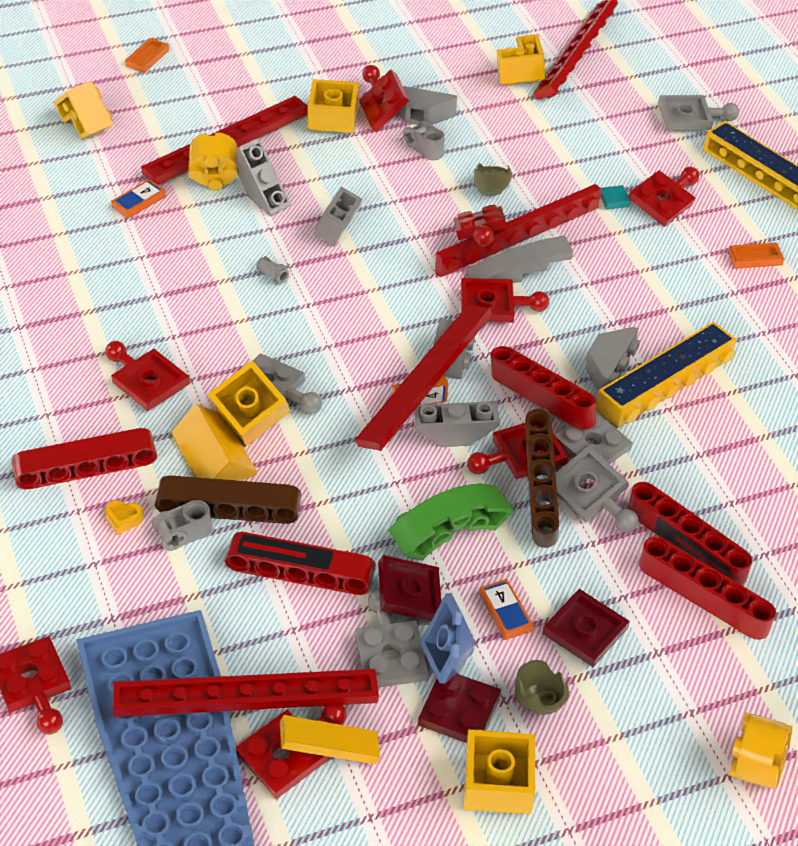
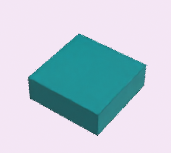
(614, 197)

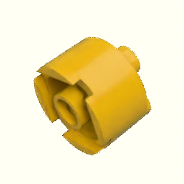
(213, 160)
(761, 751)

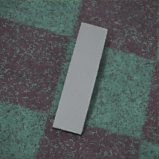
(522, 260)

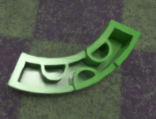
(435, 519)

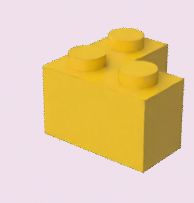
(523, 62)
(85, 110)

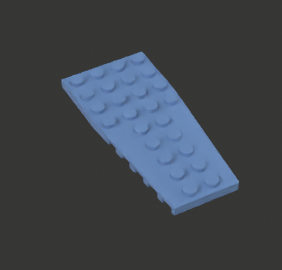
(170, 769)

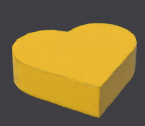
(123, 516)

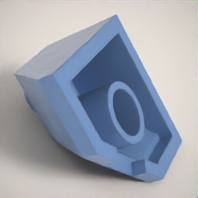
(448, 640)

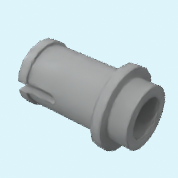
(276, 271)

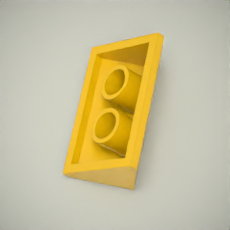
(211, 446)

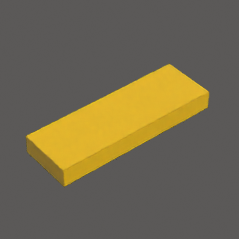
(329, 739)

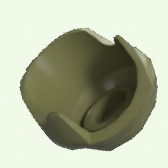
(492, 179)
(540, 688)

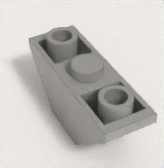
(428, 106)
(260, 178)
(611, 355)
(456, 422)

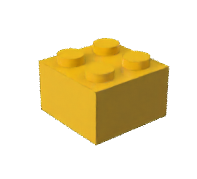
(333, 106)
(249, 402)
(499, 772)

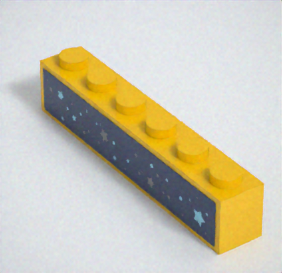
(754, 161)
(665, 374)

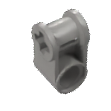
(425, 139)
(184, 524)

